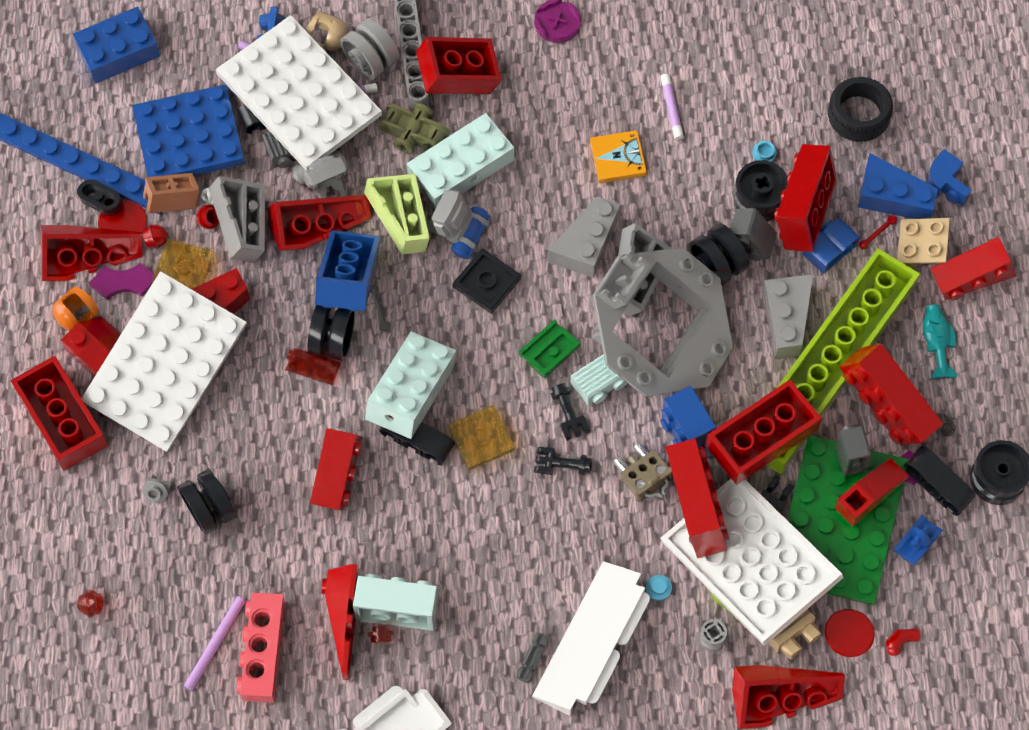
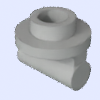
(156, 490)

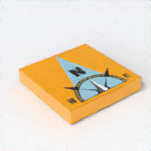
(618, 156)

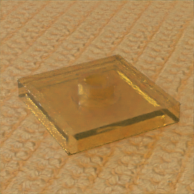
(185, 263)
(481, 437)

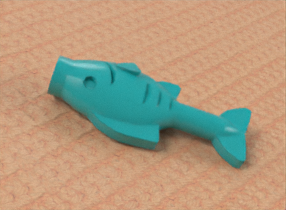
(939, 336)

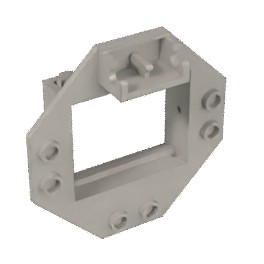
(701, 347)

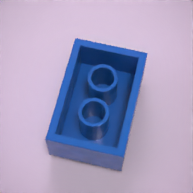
(116, 45)

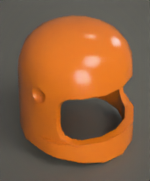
(71, 302)

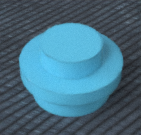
(764, 151)
(658, 587)

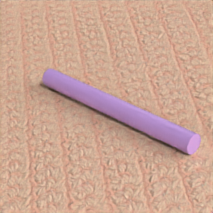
(214, 643)

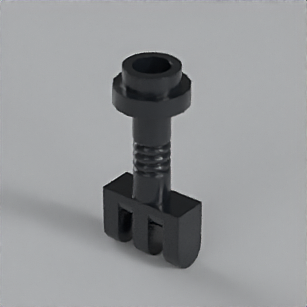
(560, 392)
(583, 464)

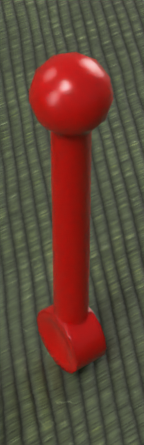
(891, 220)

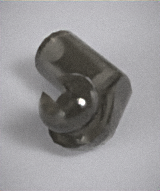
(947, 428)

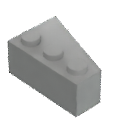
(241, 216)
(586, 238)
(636, 240)
(786, 312)

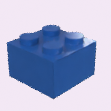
(686, 417)

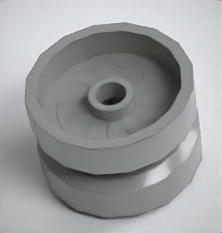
(370, 48)

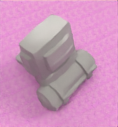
(323, 173)

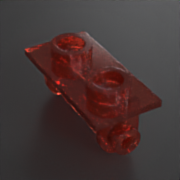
(312, 366)

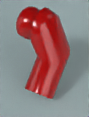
(898, 638)

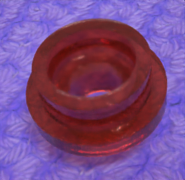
(380, 634)

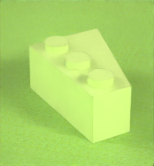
(400, 210)

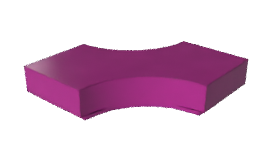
(112, 282)

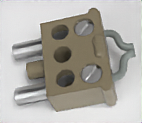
(645, 483)

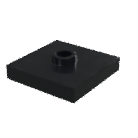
(486, 281)

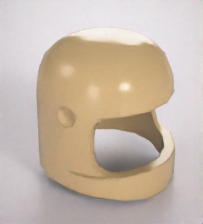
(335, 27)

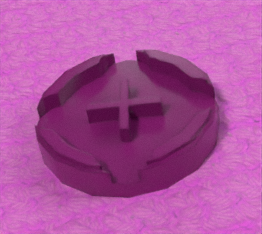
(557, 21)

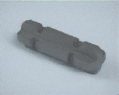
(532, 657)

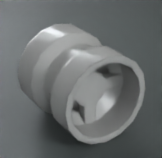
(711, 640)

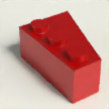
(974, 270)
(336, 469)

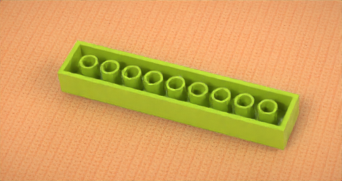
(852, 324)

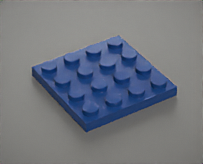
(188, 133)

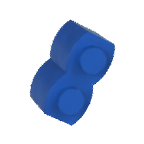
(832, 244)

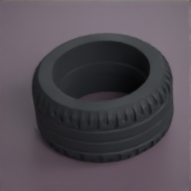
(855, 129)

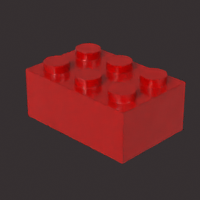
(458, 65)

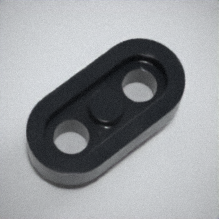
(101, 199)

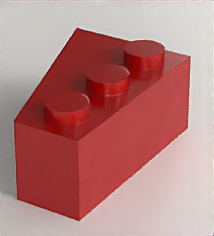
(226, 291)

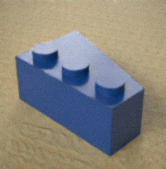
(895, 191)

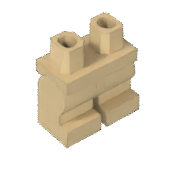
(801, 626)

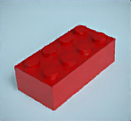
(806, 197)
(890, 395)
(59, 413)
(763, 432)
(698, 498)

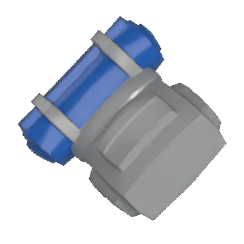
(458, 223)

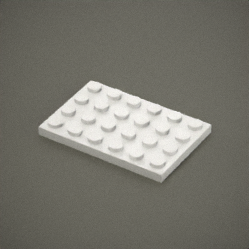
(298, 92)
(164, 361)
(768, 564)

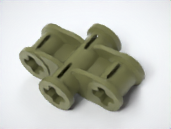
(412, 127)

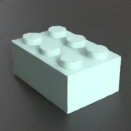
(395, 602)

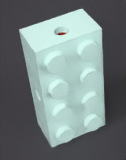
(461, 160)
(410, 385)

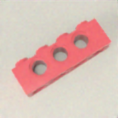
(264, 687)

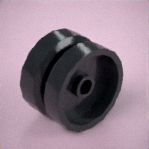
(760, 187)
(720, 252)
(330, 331)
(1000, 472)
(211, 499)

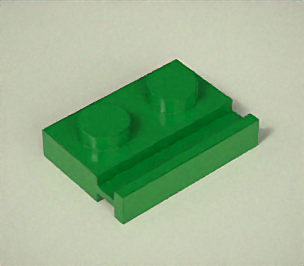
(549, 349)

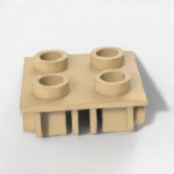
(923, 241)

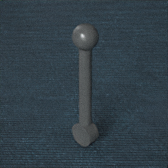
(384, 326)

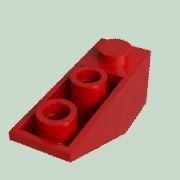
(870, 492)

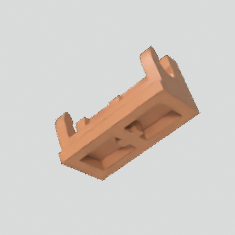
(171, 192)

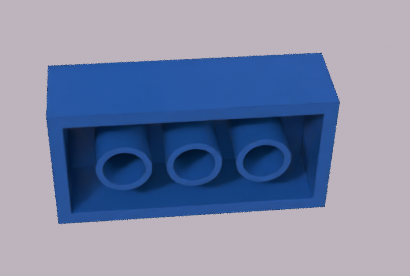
(347, 270)

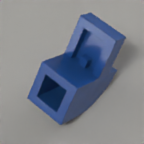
(943, 176)

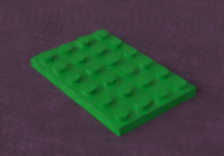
(855, 550)

